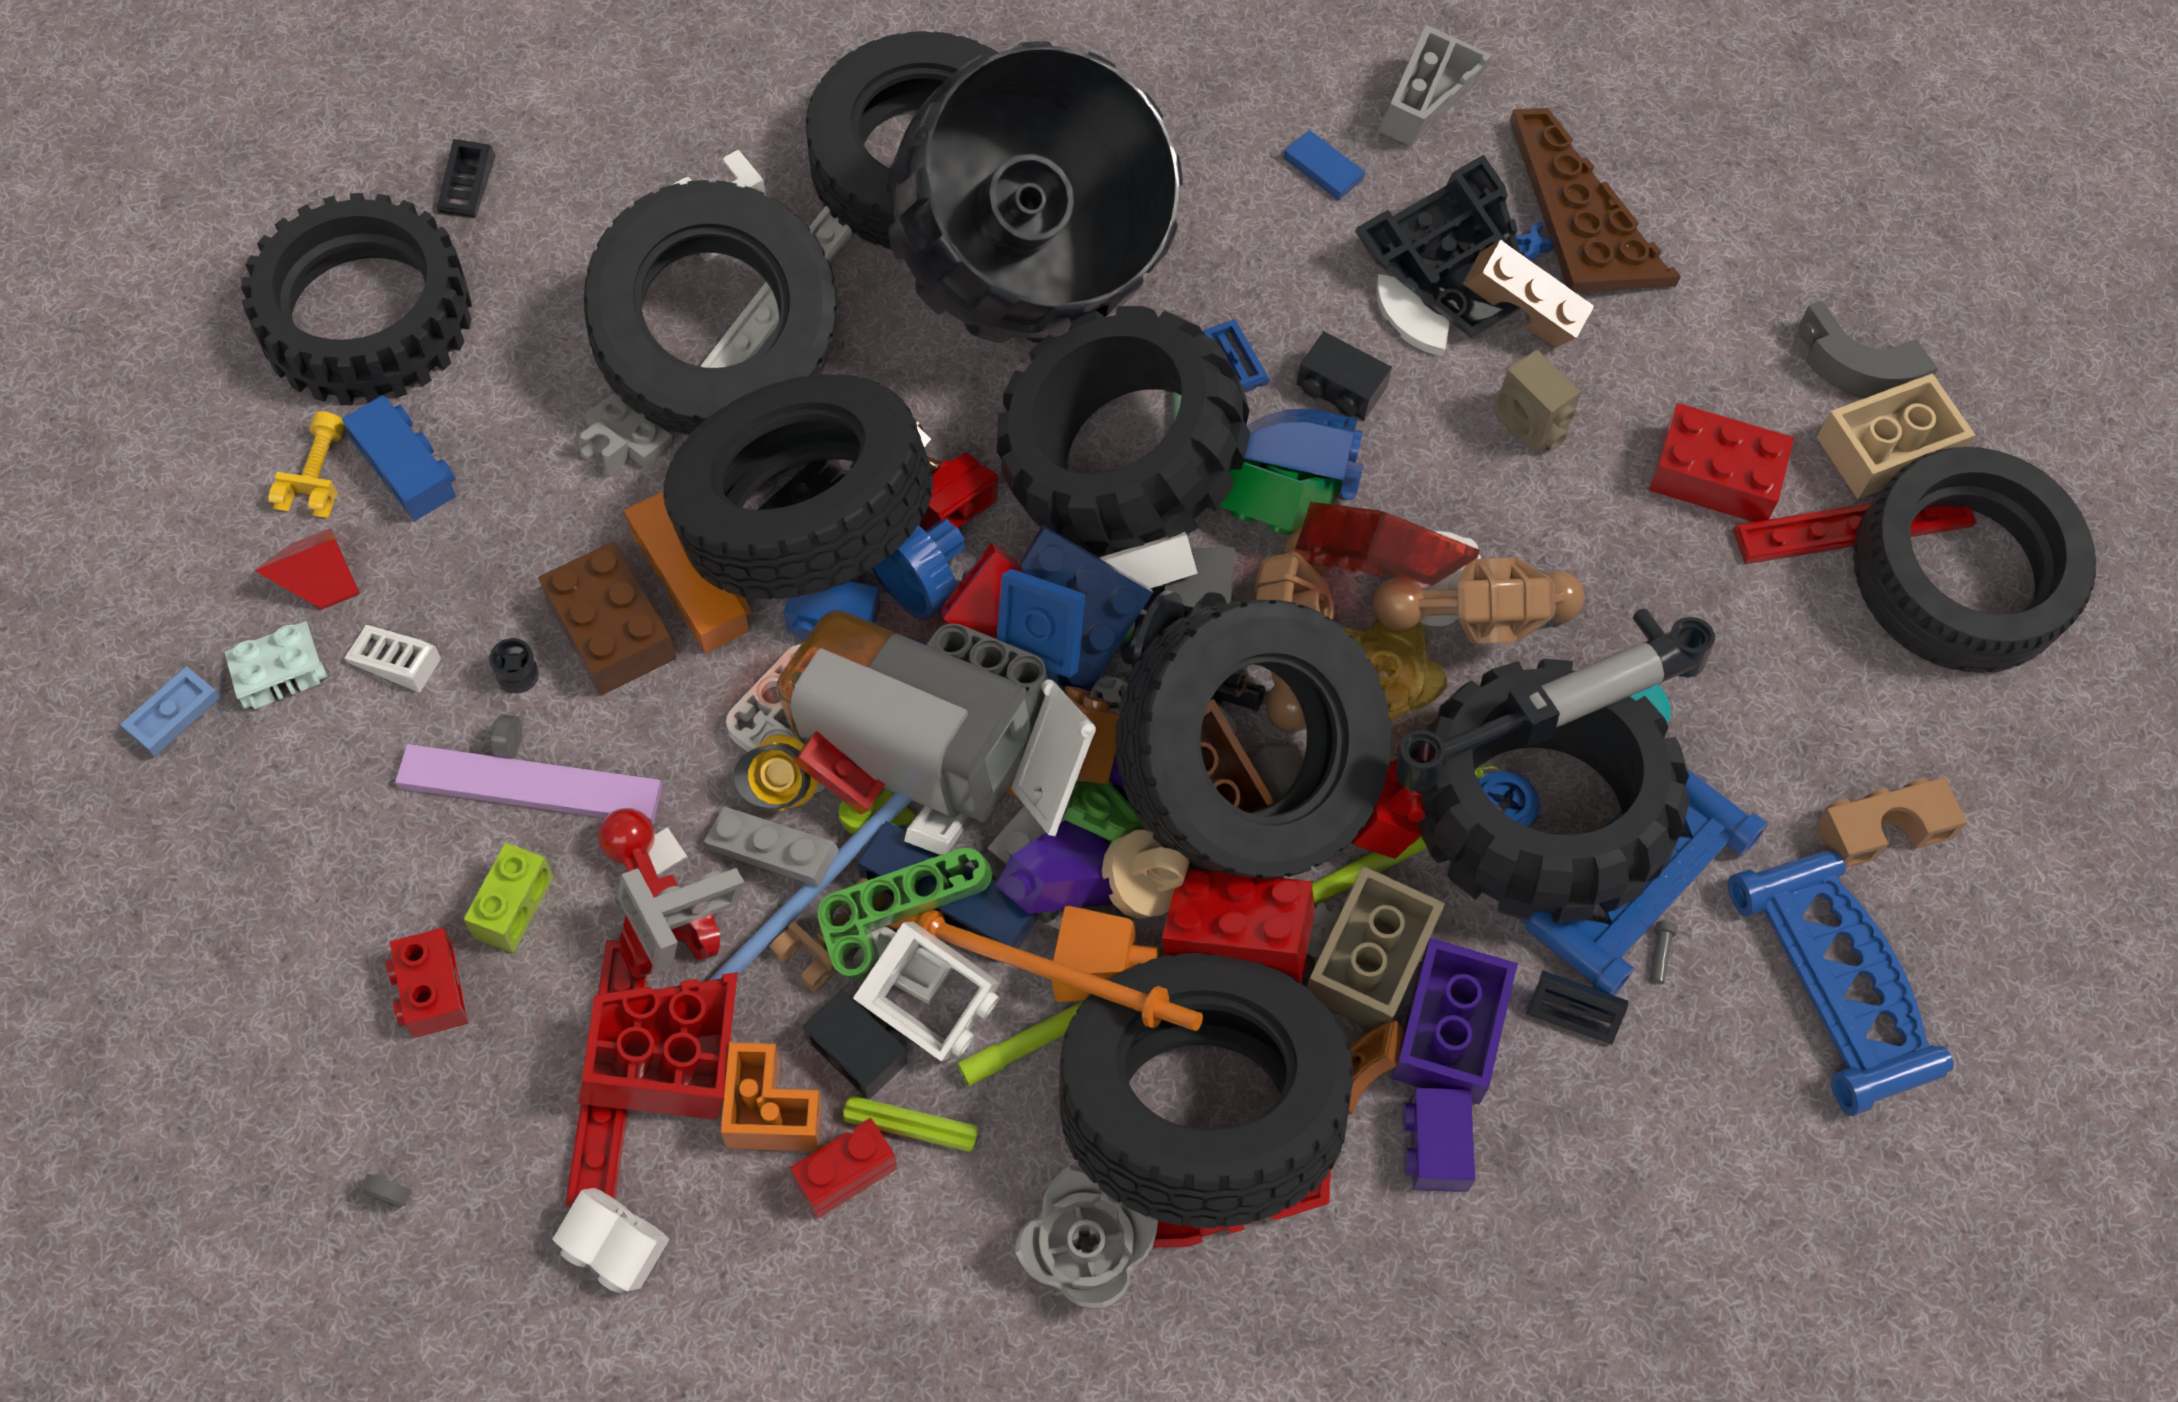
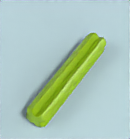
(912, 1123)

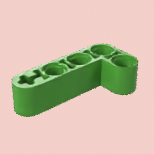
(906, 903)

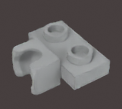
(619, 434)

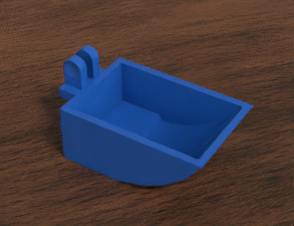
(1309, 443)

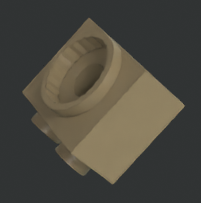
(1537, 402)

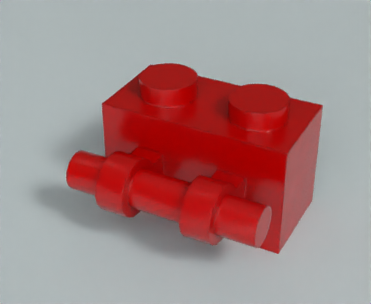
(1394, 820)

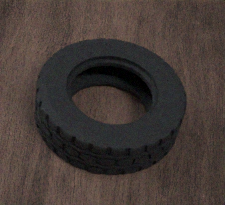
(858, 96)
(689, 222)
(817, 540)
(1344, 746)
(1204, 1173)

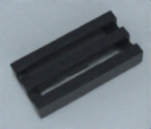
(1580, 1001)

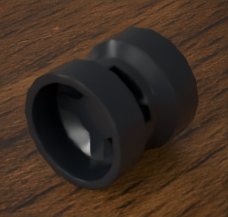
(515, 657)

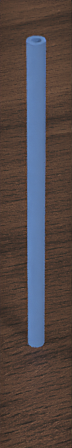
(809, 892)

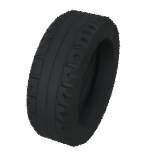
(2023, 503)

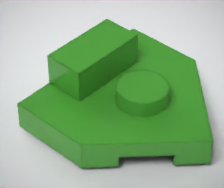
(1101, 810)

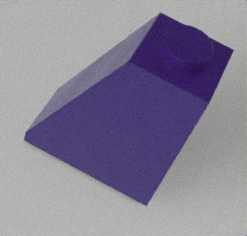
(1058, 872)

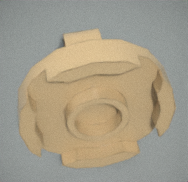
(1143, 874)

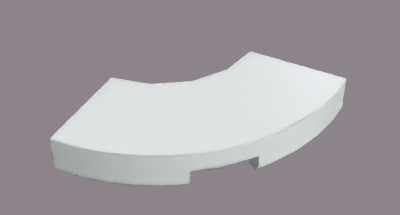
(1411, 316)

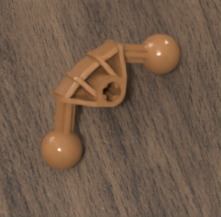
(1295, 580)
(1494, 600)

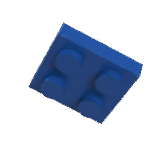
(1042, 620)

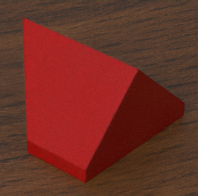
(313, 570)

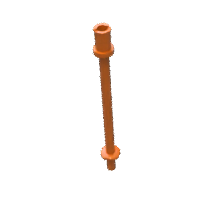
(1153, 1006)

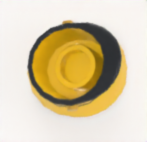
(770, 777)

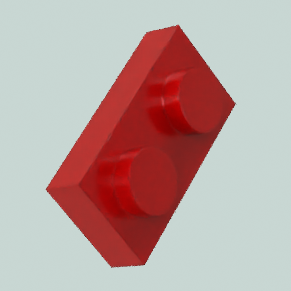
(838, 773)

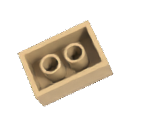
(1890, 430)

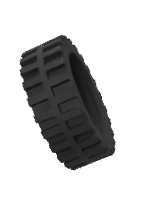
(346, 233)

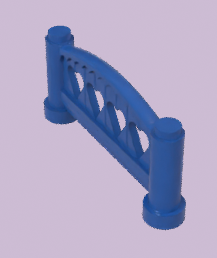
(1598, 947)
(1873, 1067)

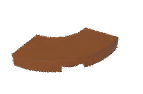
(1373, 1056)

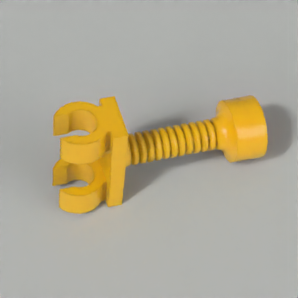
(322, 492)

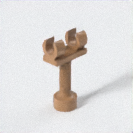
(822, 968)

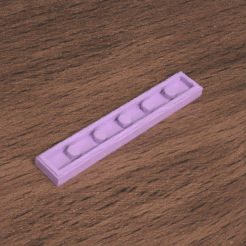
(525, 783)

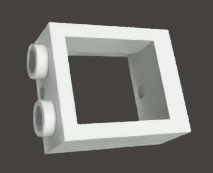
(890, 966)

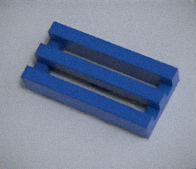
(1248, 383)

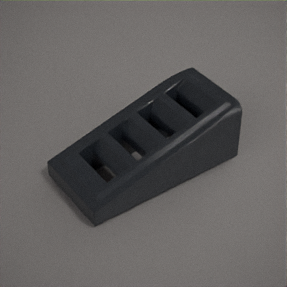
(467, 151)

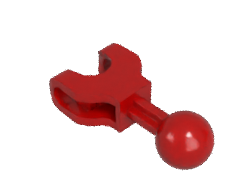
(627, 839)

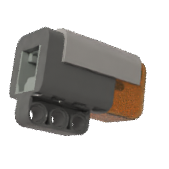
(916, 711)

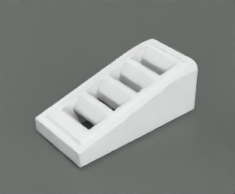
(413, 677)

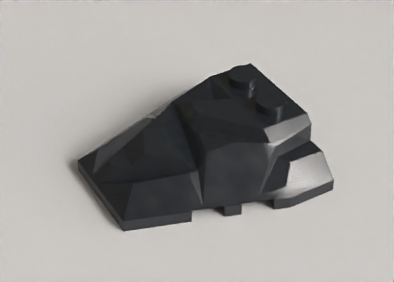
(1440, 239)

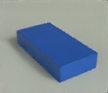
(1324, 164)

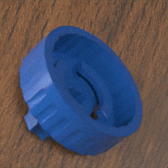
(919, 570)

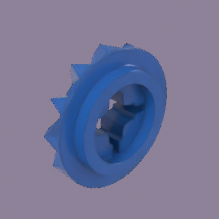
(1523, 799)

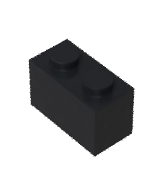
(1343, 376)
(856, 1043)

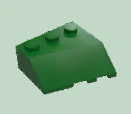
(1277, 495)

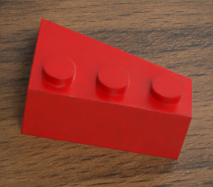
(660, 1048)

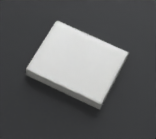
(666, 851)

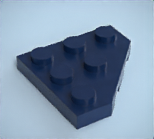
(1110, 605)

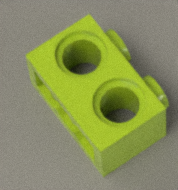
(509, 897)

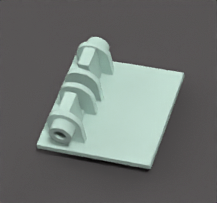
(272, 660)

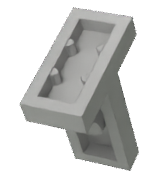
(673, 907)

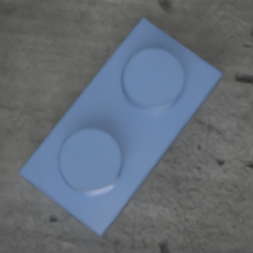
(170, 711)

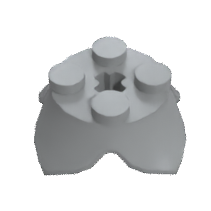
(1078, 1208)

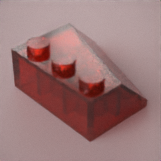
(1379, 544)

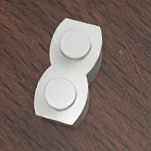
(610, 1241)

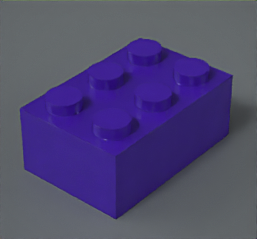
(1455, 1019)

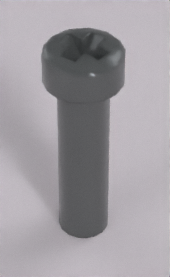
(1665, 932)

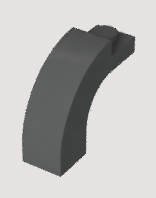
(1854, 366)

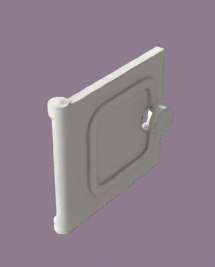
(1053, 757)

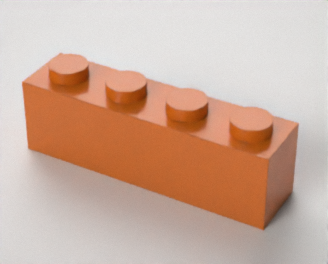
(708, 611)

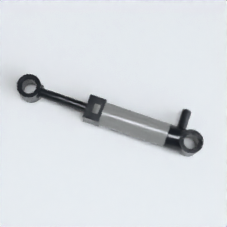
(1539, 709)

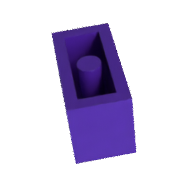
(1440, 1140)

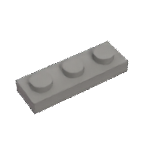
(771, 846)

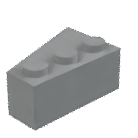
(1431, 84)

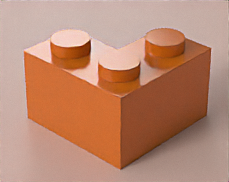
(758, 1112)

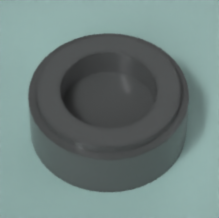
(506, 736)
(385, 1190)

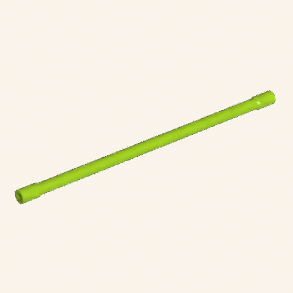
(998, 1056)

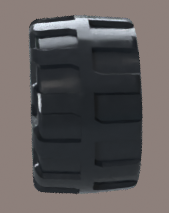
(1071, 142)

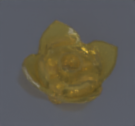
(1412, 678)

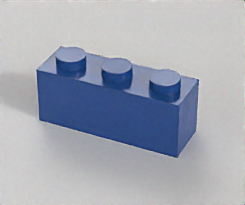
(400, 457)

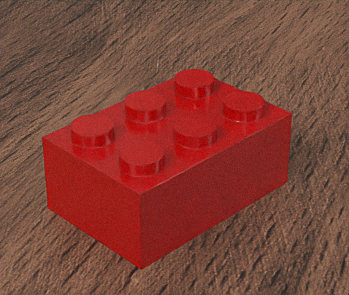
(1721, 463)
(1242, 919)

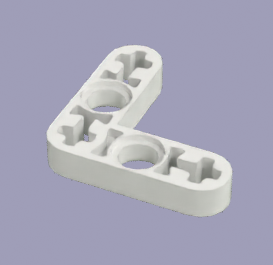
(764, 725)

